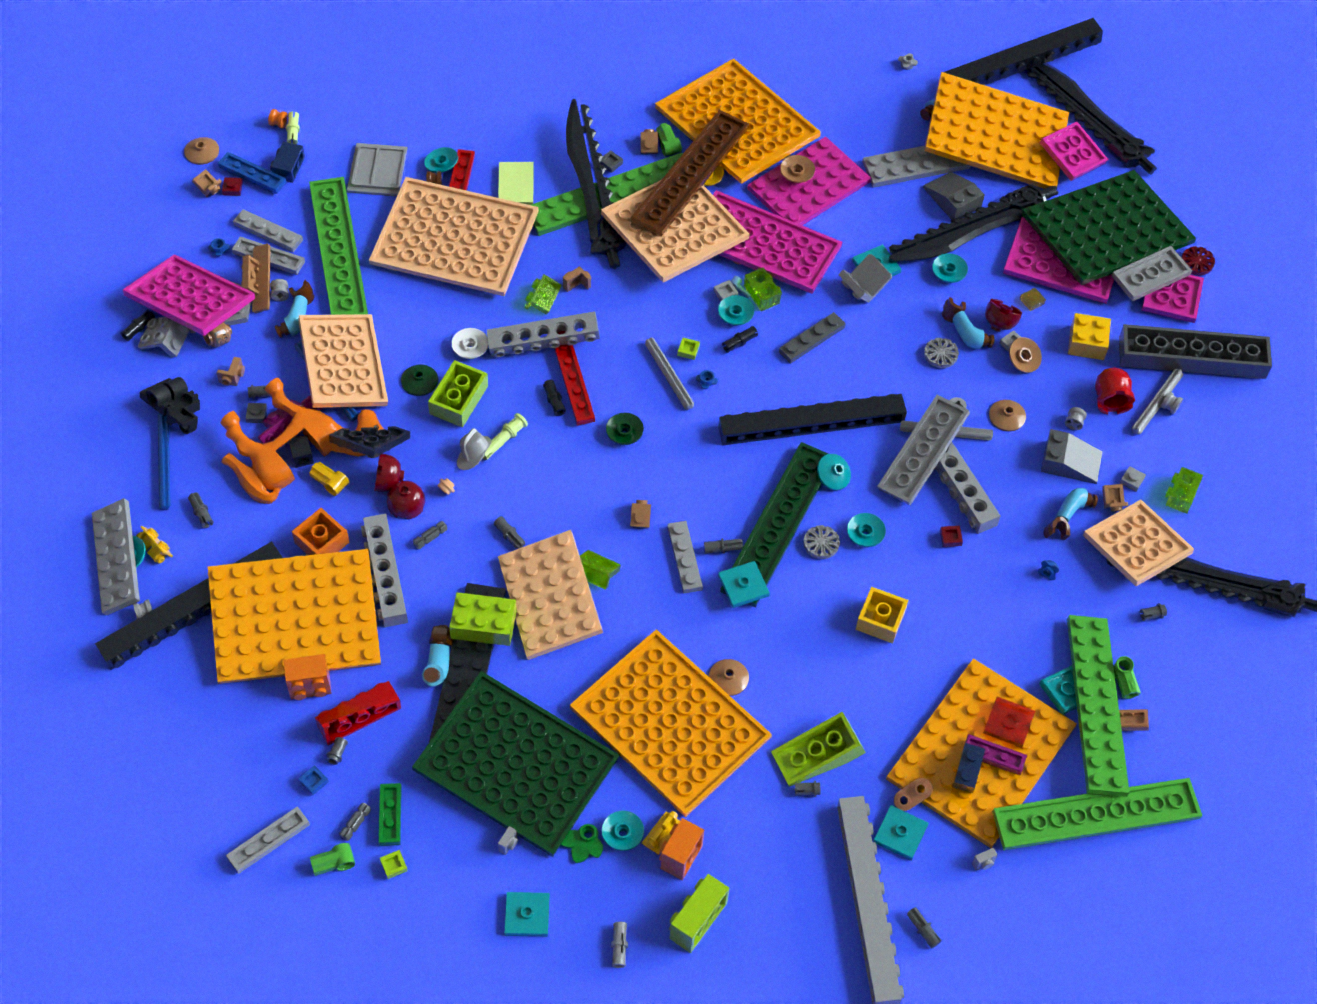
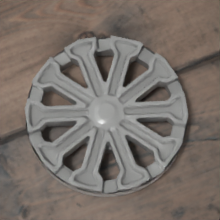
(941, 353)
(821, 542)

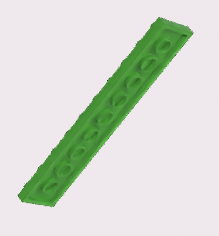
(570, 206)
(338, 247)
(1097, 706)
(1096, 814)

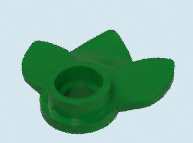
(583, 846)

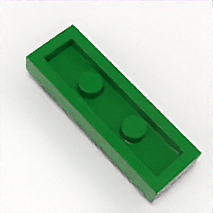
(390, 814)

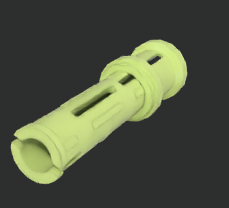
(508, 431)

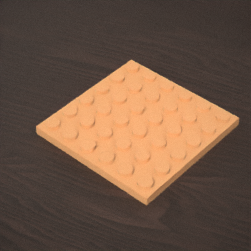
(694, 236)

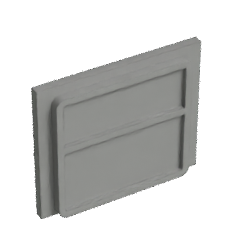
(377, 169)

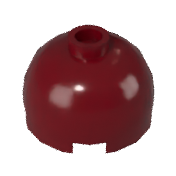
(1001, 315)
(388, 473)
(405, 500)

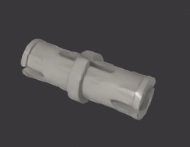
(619, 945)

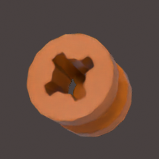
(278, 118)

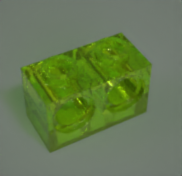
(762, 289)
(1185, 490)

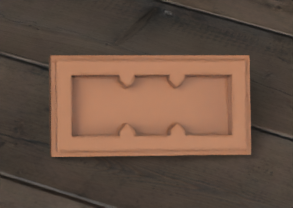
(1134, 720)

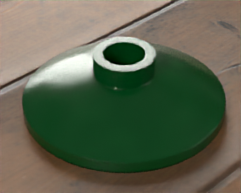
(419, 385)
(624, 422)

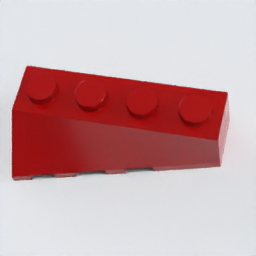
(358, 712)

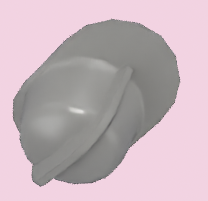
(472, 449)

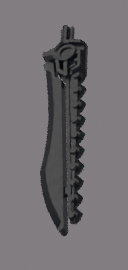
(1118, 141)
(961, 230)
(609, 240)
(1266, 593)

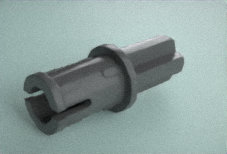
(200, 510)
(509, 532)
(723, 545)
(924, 928)

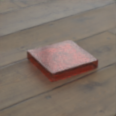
(1009, 722)

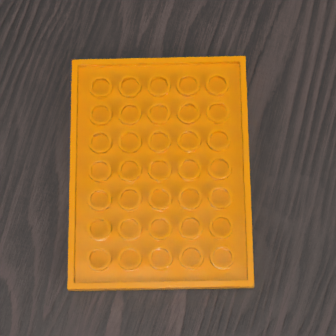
(773, 124)
(994, 131)
(293, 611)
(670, 722)
(940, 742)

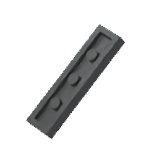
(812, 337)

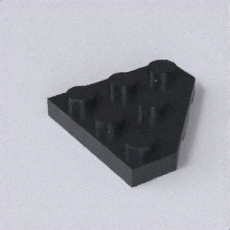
(370, 440)

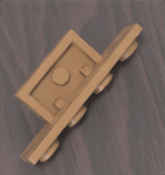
(257, 277)

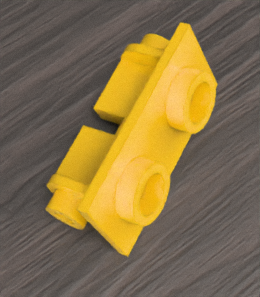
(159, 548)
(661, 832)

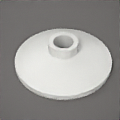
(470, 337)

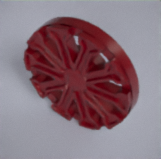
(1199, 261)

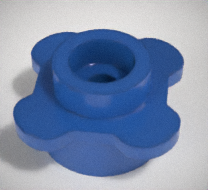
(218, 246)
(706, 374)
(1048, 569)

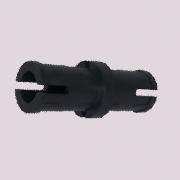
(137, 325)
(740, 339)
(554, 397)

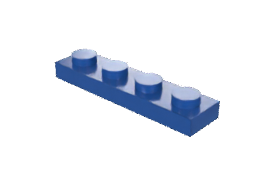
(252, 172)

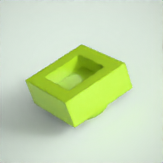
(688, 348)
(393, 864)

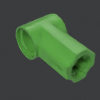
(669, 143)
(1126, 679)
(338, 858)

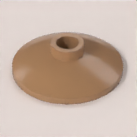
(201, 150)
(797, 168)
(1030, 352)
(1004, 420)
(732, 684)

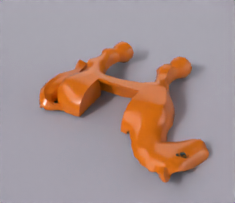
(268, 468)

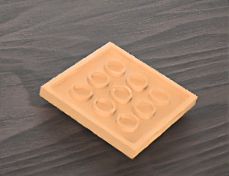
(1138, 542)

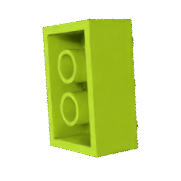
(458, 393)
(483, 619)
(698, 912)

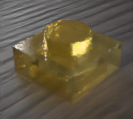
(1032, 299)

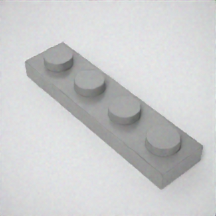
(268, 230)
(278, 258)
(685, 557)
(267, 840)

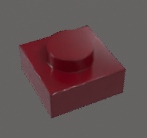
(232, 186)
(951, 536)

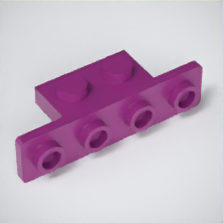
(279, 420)

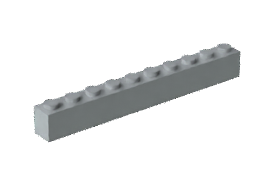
(869, 902)

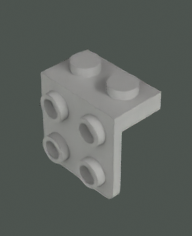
(866, 278)
(164, 333)

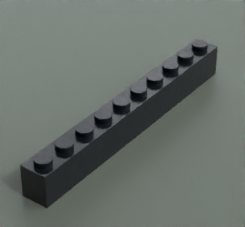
(1031, 53)
(811, 419)
(167, 618)

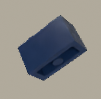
(288, 161)
(968, 768)

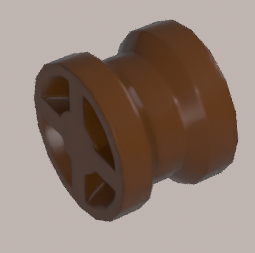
(434, 177)

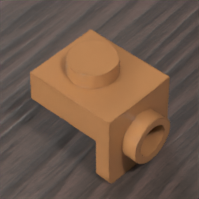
(649, 142)
(207, 183)
(575, 278)
(234, 373)
(1114, 497)
(640, 514)

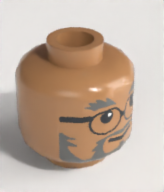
(219, 335)

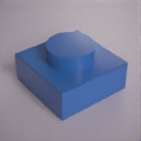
(313, 780)

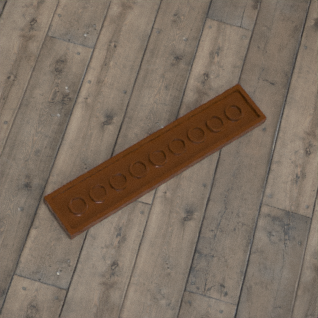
(689, 173)

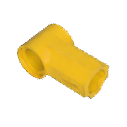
(333, 481)

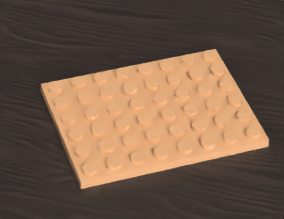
(454, 236)

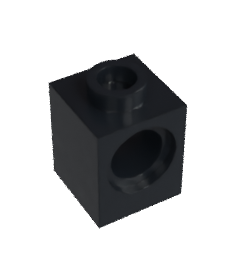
(301, 451)

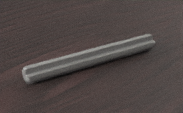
(669, 373)
(1156, 402)
(964, 432)

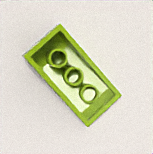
(818, 750)

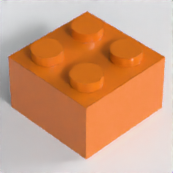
(320, 534)
(307, 677)
(681, 849)

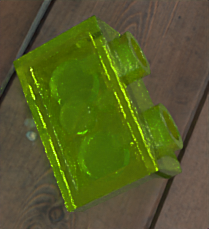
(543, 294)
(598, 568)

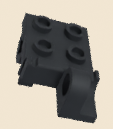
(173, 399)

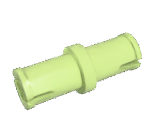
(292, 127)

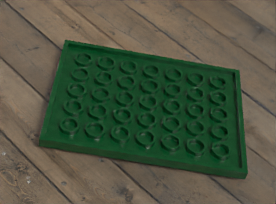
(1107, 226)
(516, 763)

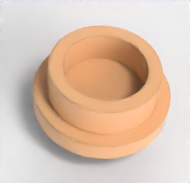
(446, 486)

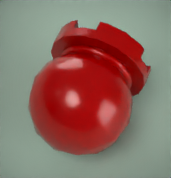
(1114, 391)

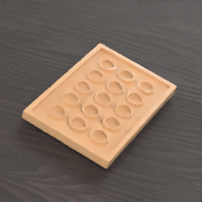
(342, 361)
(550, 594)

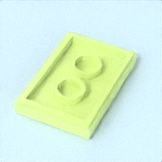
(516, 181)

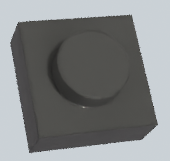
(611, 161)
(256, 412)

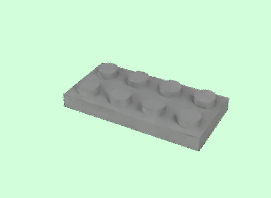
(1151, 273)

